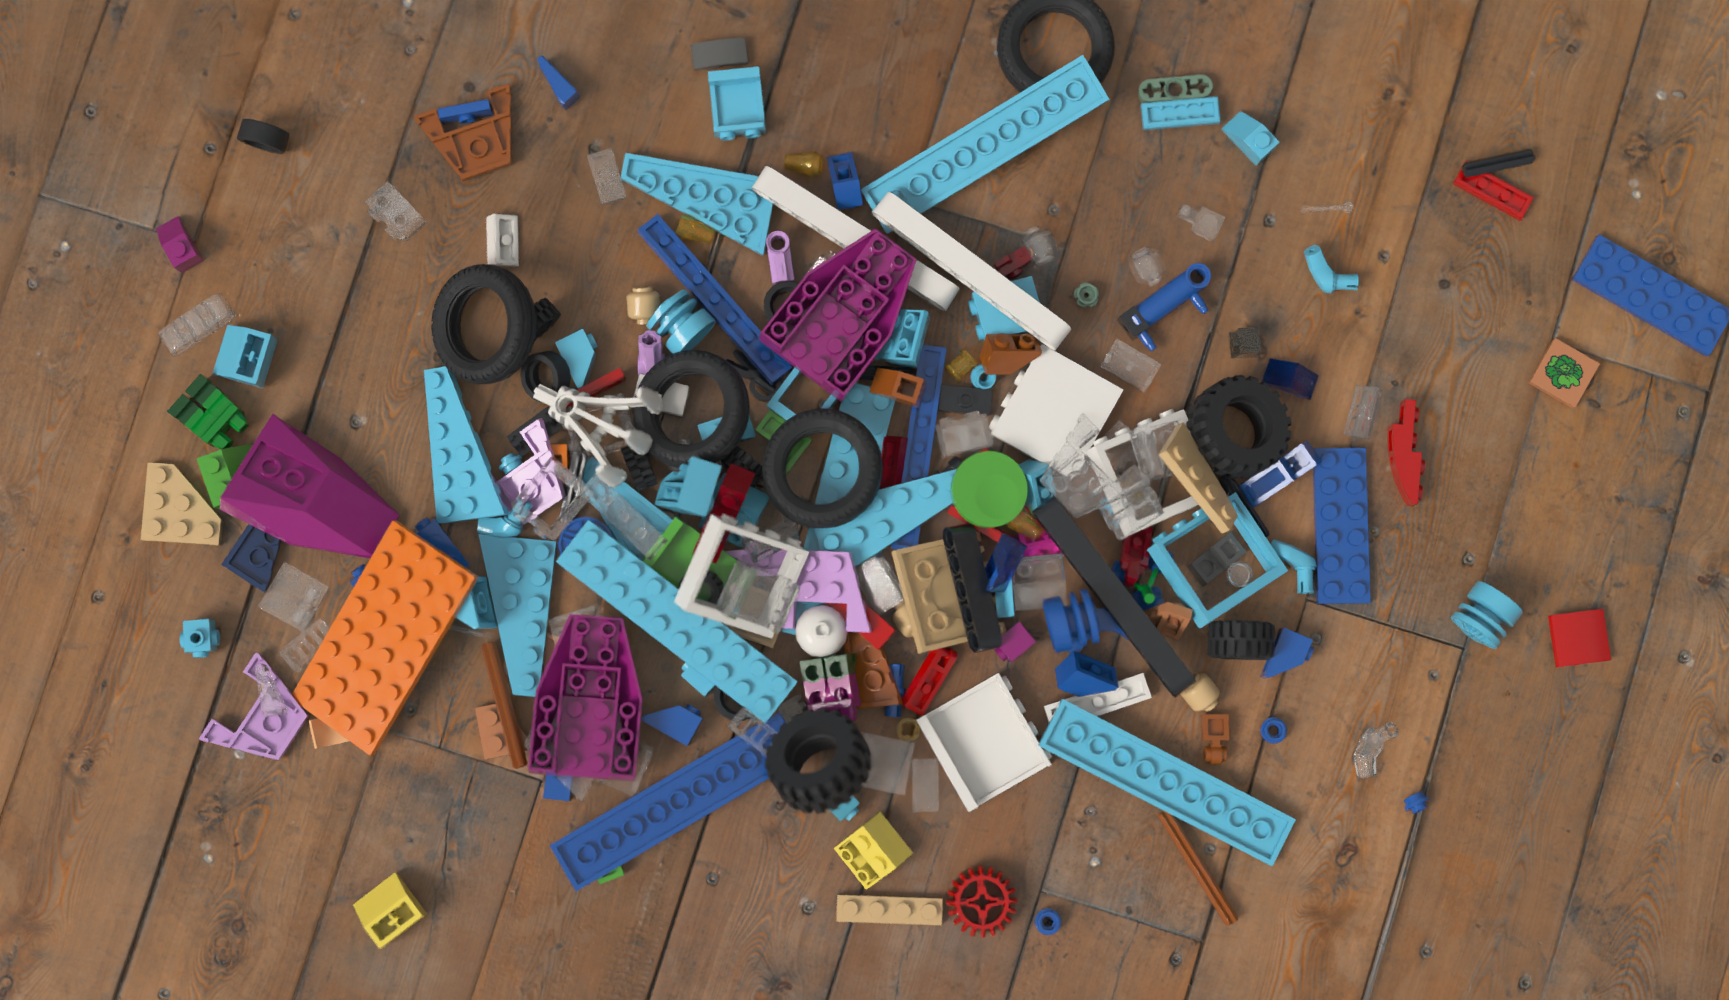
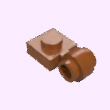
(1215, 729)

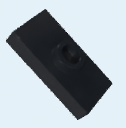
(964, 400)

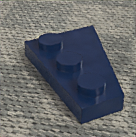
(254, 557)

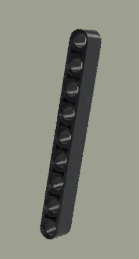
(1114, 597)

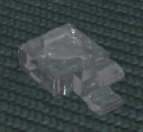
(1205, 222)

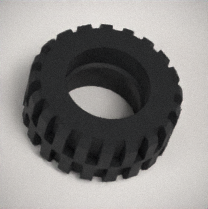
(1263, 410)
(832, 783)

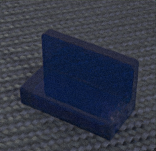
(1004, 562)

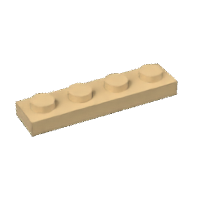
(889, 909)

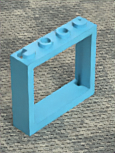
(1254, 538)

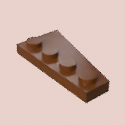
(872, 673)

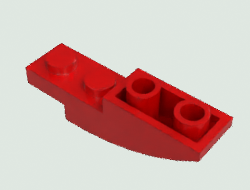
(1404, 463)

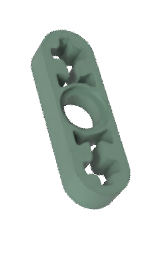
(1181, 80)

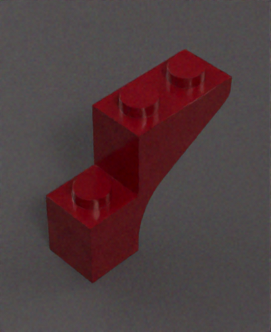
(729, 501)

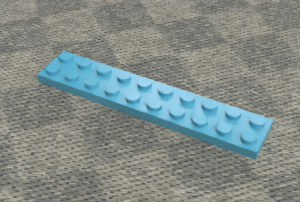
(992, 139)
(842, 460)
(697, 640)
(1166, 782)

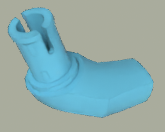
(1324, 275)
(502, 527)
(1300, 561)

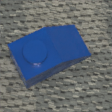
(844, 181)
(1289, 652)
(1085, 675)
(676, 722)

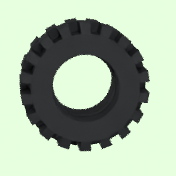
(1241, 640)

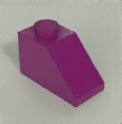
(178, 245)

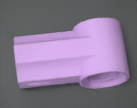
(780, 260)
(649, 351)

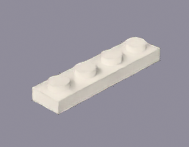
(1129, 692)

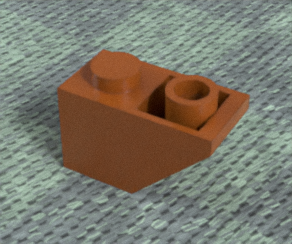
(1008, 352)
(898, 386)

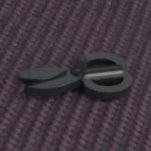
(749, 371)

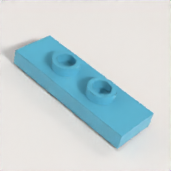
(1180, 113)

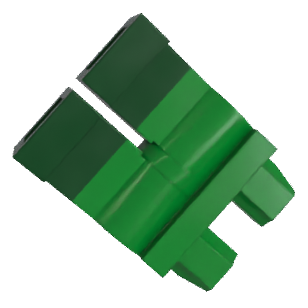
(218, 417)

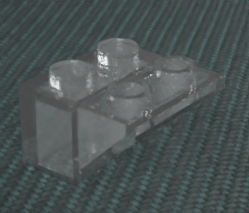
(1038, 579)

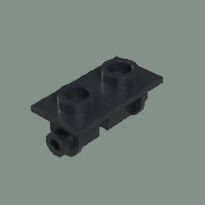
(519, 442)

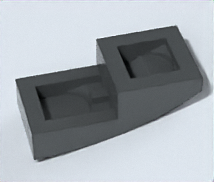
(718, 53)
(1216, 559)

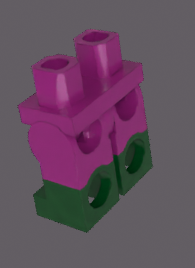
(831, 684)

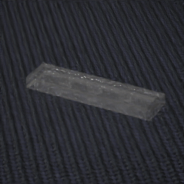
(625, 518)

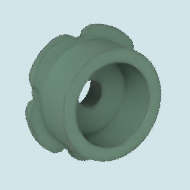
(1086, 288)

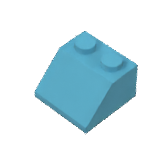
(478, 607)

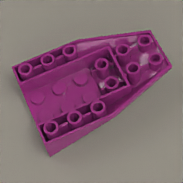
(842, 313)
(306, 495)
(588, 704)

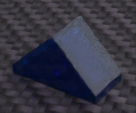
(1290, 378)

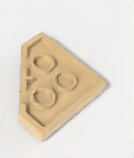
(177, 510)

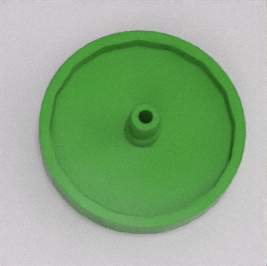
(989, 489)

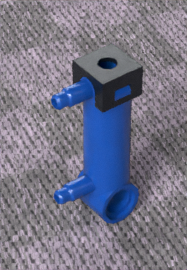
(1164, 301)

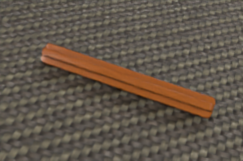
(504, 705)
(1198, 868)

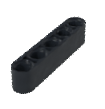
(970, 587)

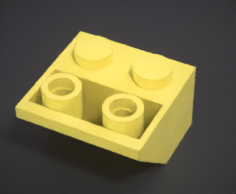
(873, 850)
(388, 910)

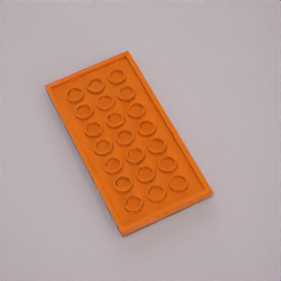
(384, 637)

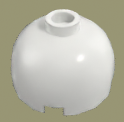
(821, 631)

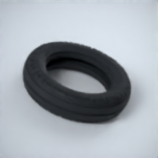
(1024, 11)
(520, 324)
(734, 416)
(793, 431)

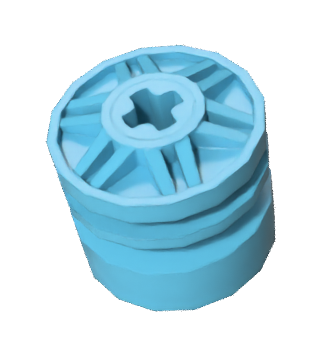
(677, 319)
(1484, 618)

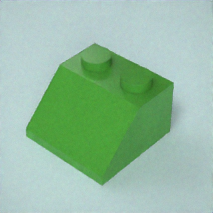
(219, 469)

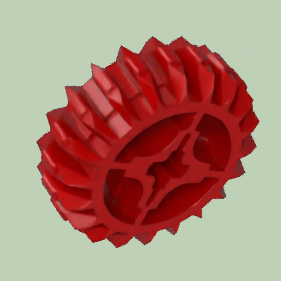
(982, 913)

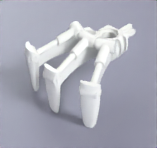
(637, 440)

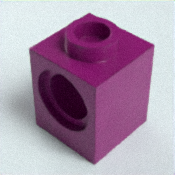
(1014, 643)

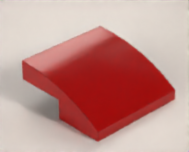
(1579, 638)

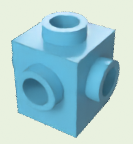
(193, 631)

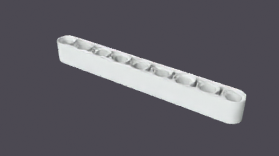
(844, 231)
(971, 271)

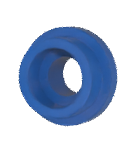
(1281, 734)
(1416, 802)
(1047, 912)

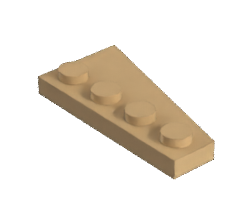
(1195, 474)

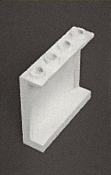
(1049, 403)
(984, 741)

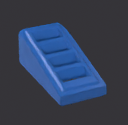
(562, 88)

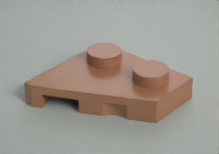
(1170, 618)
(492, 733)

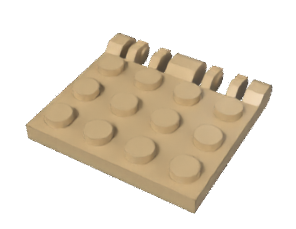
(931, 595)

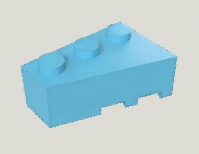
(689, 489)

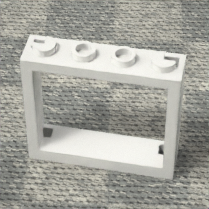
(1099, 457)
(686, 596)

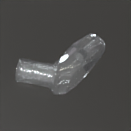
(1370, 746)

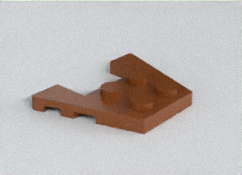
(478, 146)

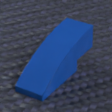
(1280, 474)

